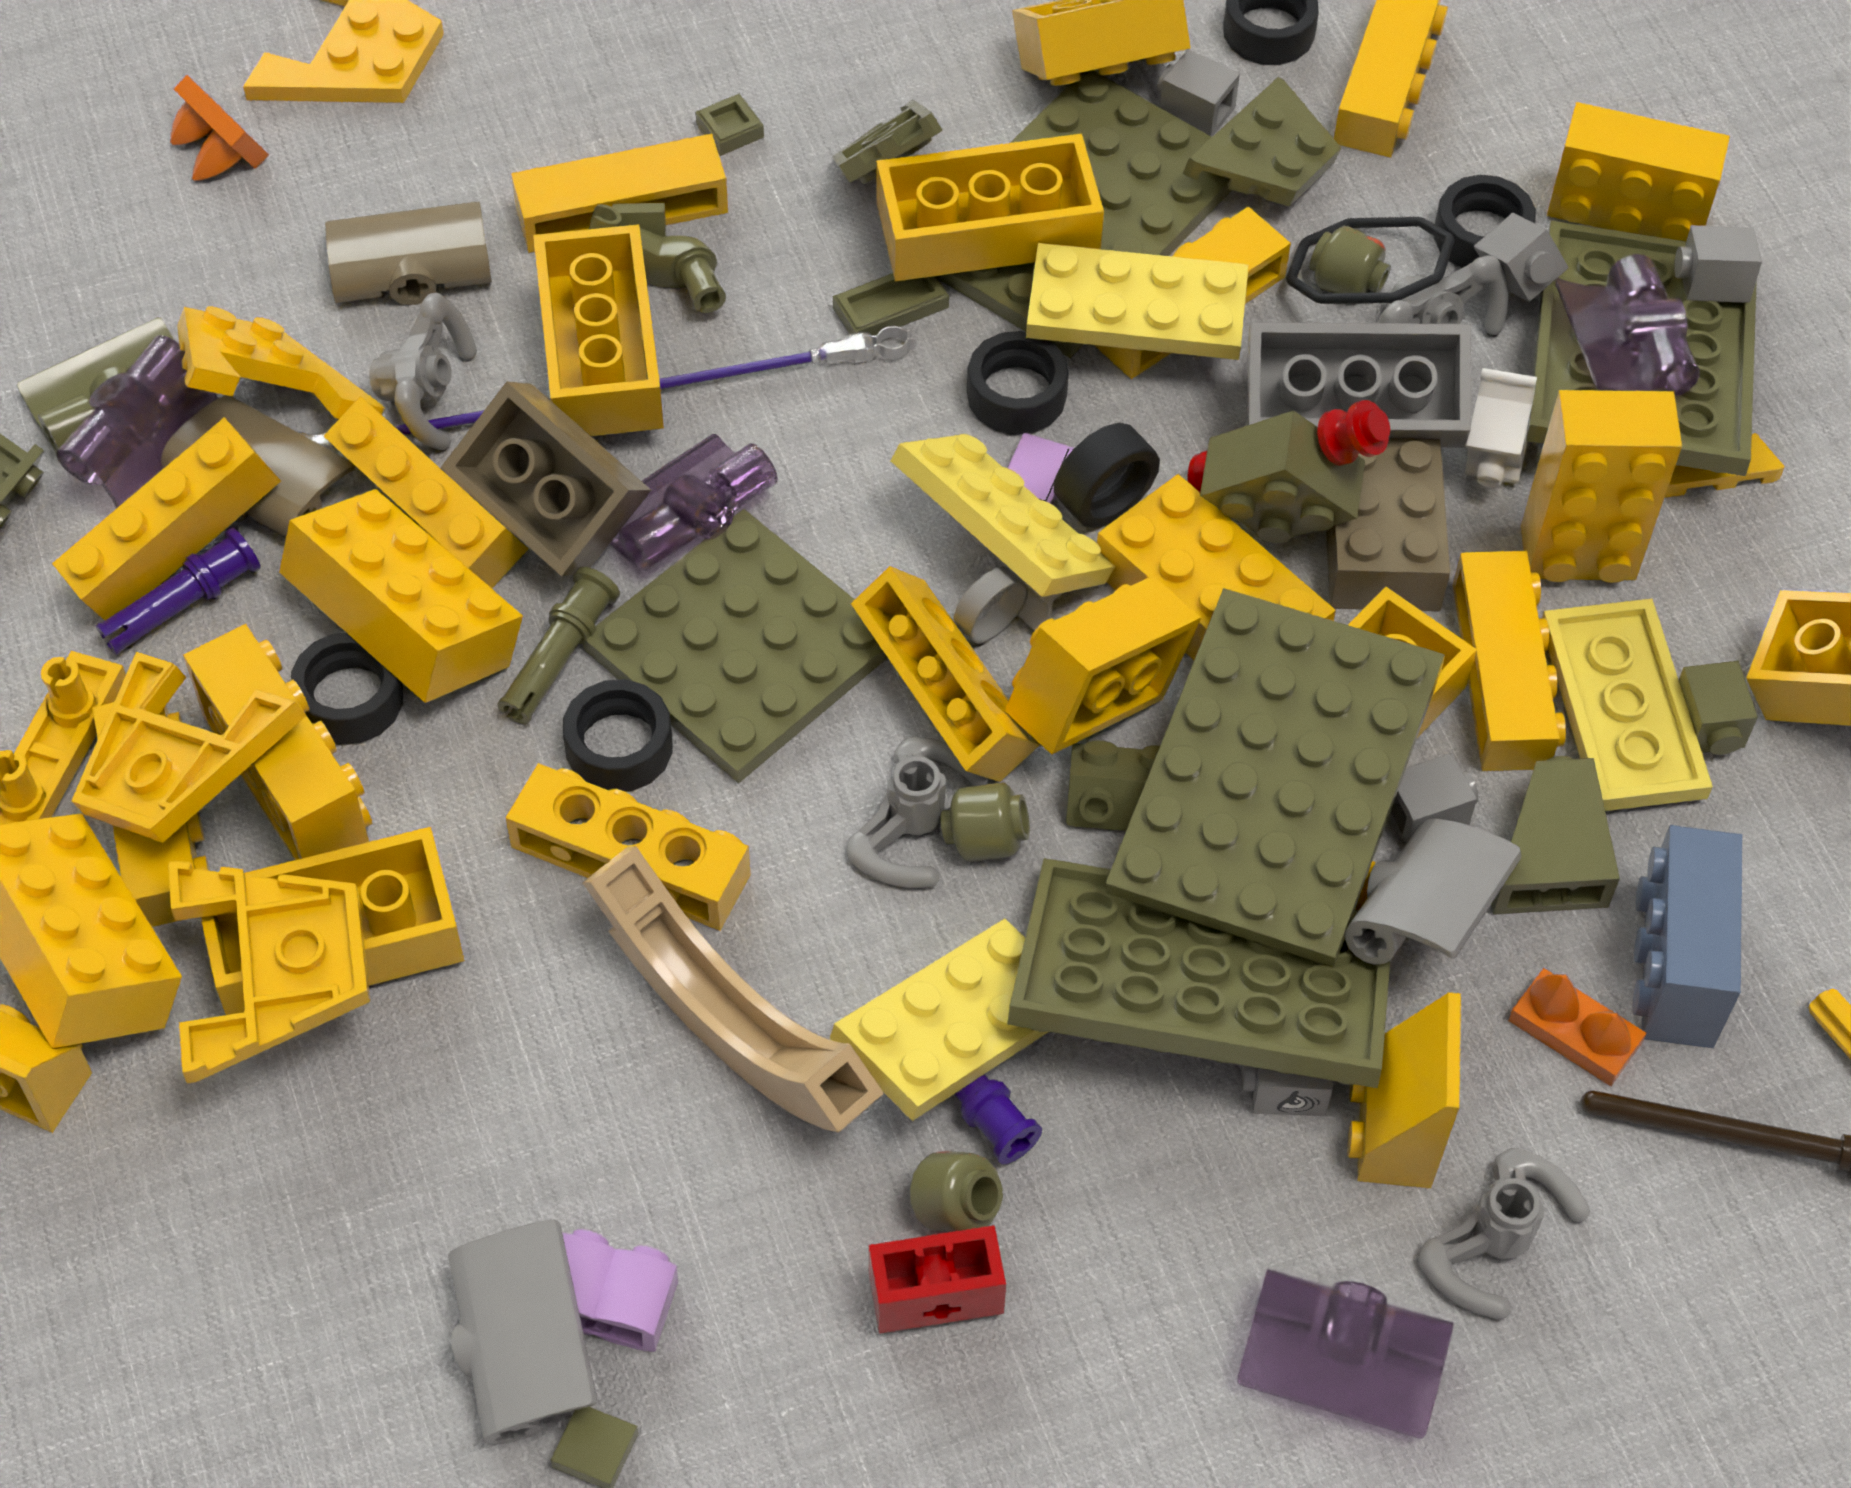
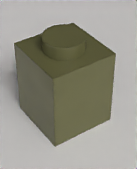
(1719, 706)

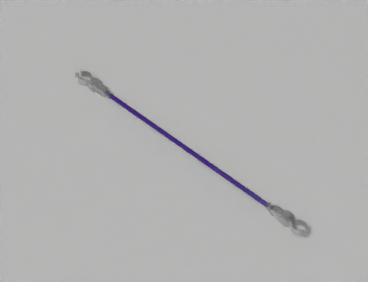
(852, 349)

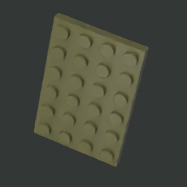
(1140, 179)
(1721, 335)
(1276, 776)
(1191, 990)

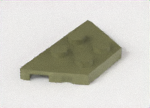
(899, 135)
(1269, 148)

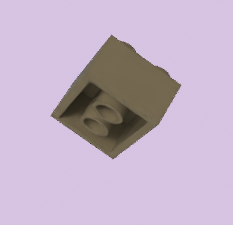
(545, 478)
(1397, 533)

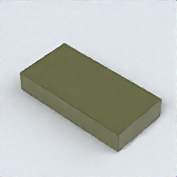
(889, 303)

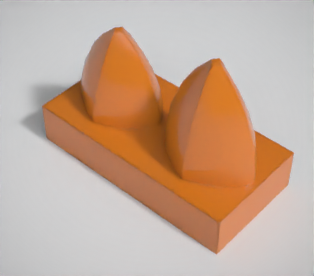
(224, 145)
(1577, 1026)

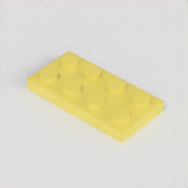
(1137, 301)
(1003, 514)
(1626, 704)
(942, 1023)

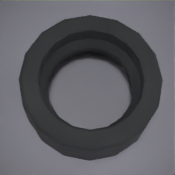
(1270, 45)
(1481, 194)
(1009, 413)
(1106, 474)
(618, 698)
(355, 723)

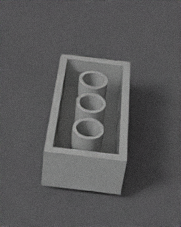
(1405, 368)

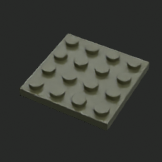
(739, 644)

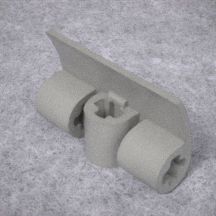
(1431, 890)
(520, 1330)

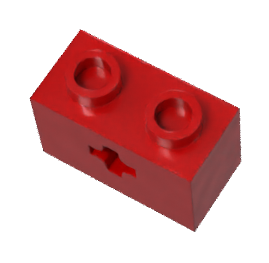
(937, 1279)

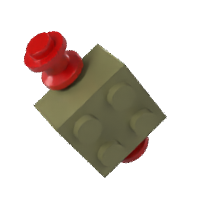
(1288, 473)

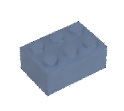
(1689, 936)

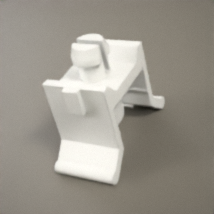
(1500, 427)

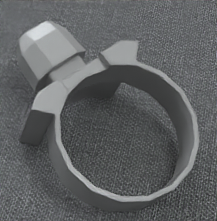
(1016, 601)

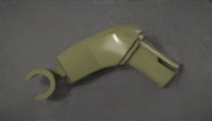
(673, 262)

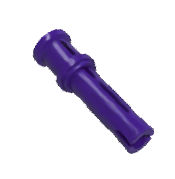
(201, 577)
(989, 1108)

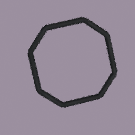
(1383, 297)

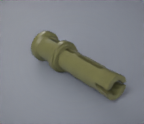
(568, 625)

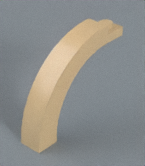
(775, 1055)

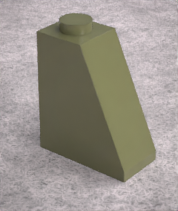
(1562, 843)

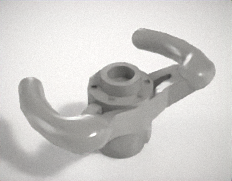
(1445, 300)
(420, 369)
(909, 807)
(1501, 1227)

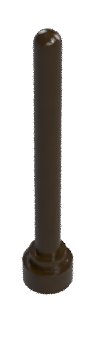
(1720, 1128)

